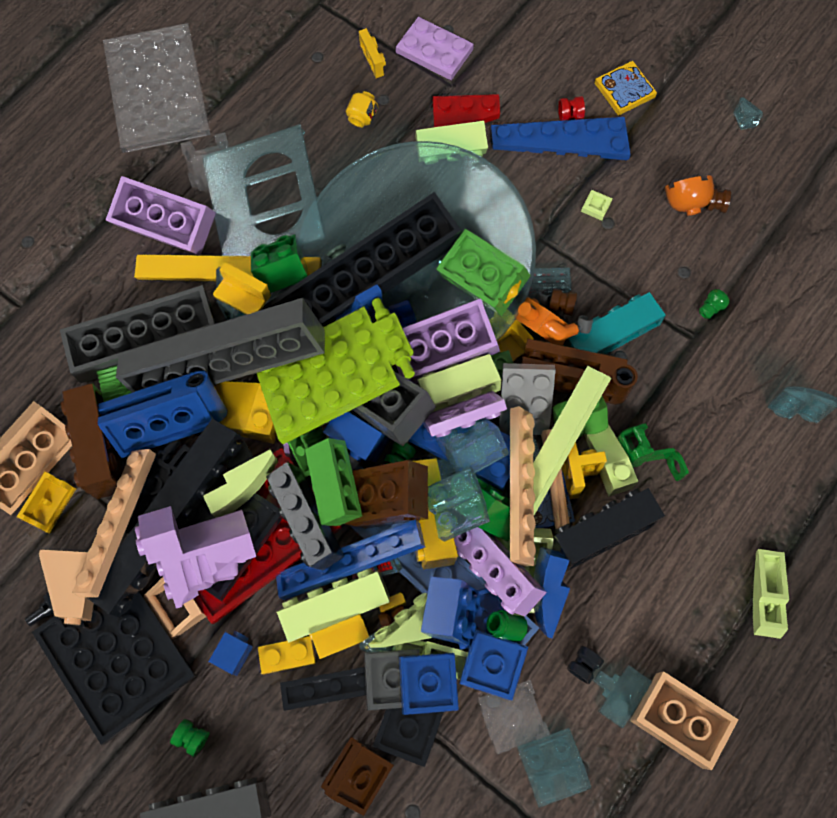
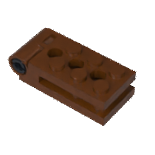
(572, 363)

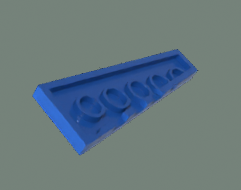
(583, 136)

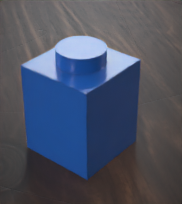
(231, 652)

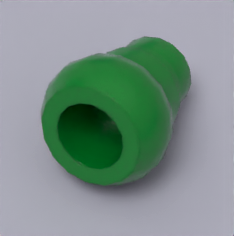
(715, 301)

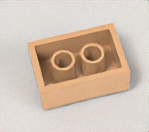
(684, 720)

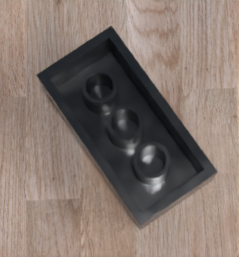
(608, 528)

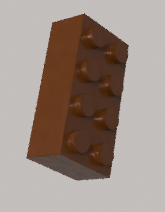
(93, 454)

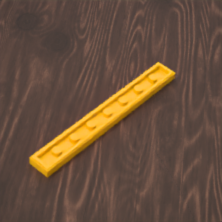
(197, 267)

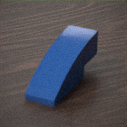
(549, 574)

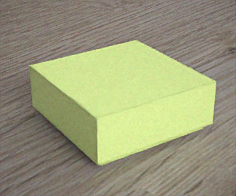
(596, 205)

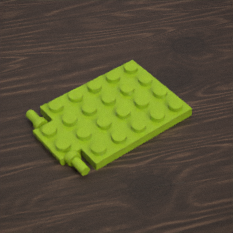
(347, 375)

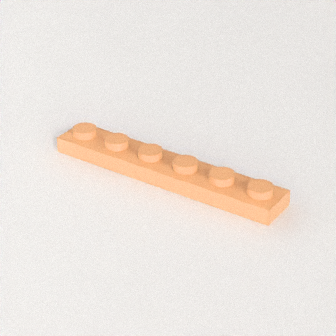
(521, 487)
(114, 524)

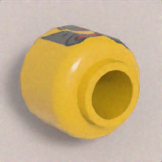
(362, 109)

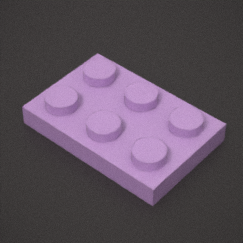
(434, 48)
(464, 414)

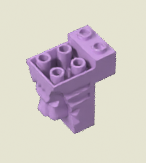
(193, 555)

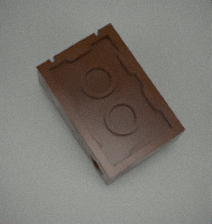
(391, 494)

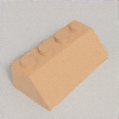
(27, 451)

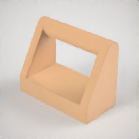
(192, 607)

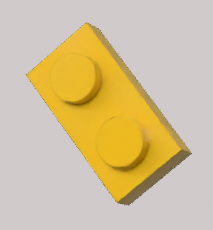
(369, 47)
(286, 655)

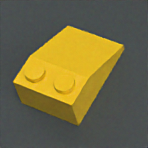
(247, 410)

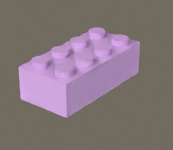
(161, 215)
(450, 339)

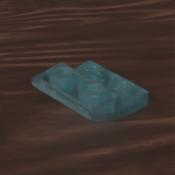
(807, 402)
(457, 504)
(554, 767)

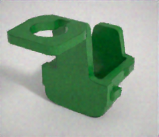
(645, 452)

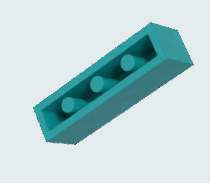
(620, 325)

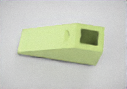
(405, 627)

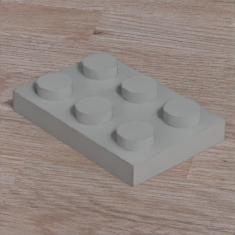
(529, 388)

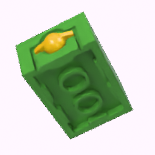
(483, 272)

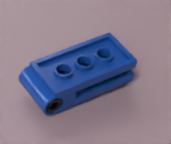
(161, 413)

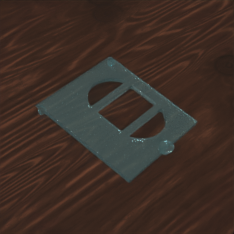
(229, 196)

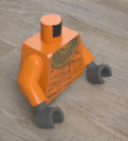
(546, 324)

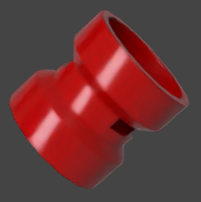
(571, 108)

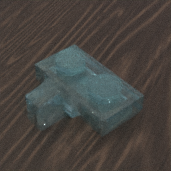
(621, 694)

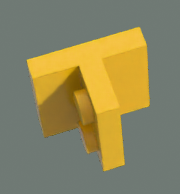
(581, 466)

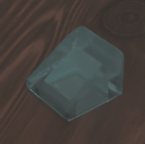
(747, 114)

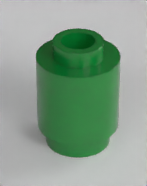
(507, 626)

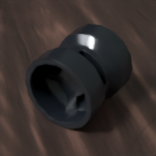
(585, 664)

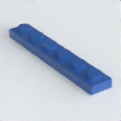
(358, 557)

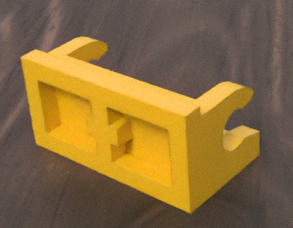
(46, 502)

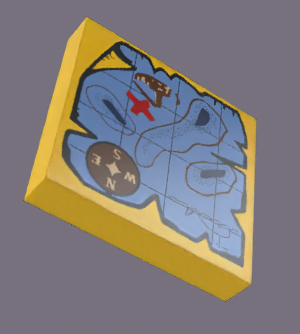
(625, 88)

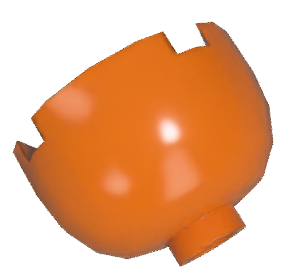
(690, 194)

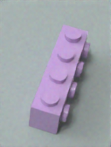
(502, 577)

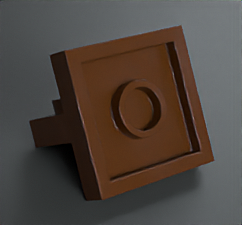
(356, 777)

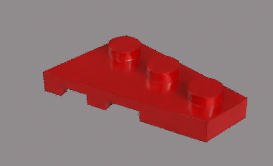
(465, 109)

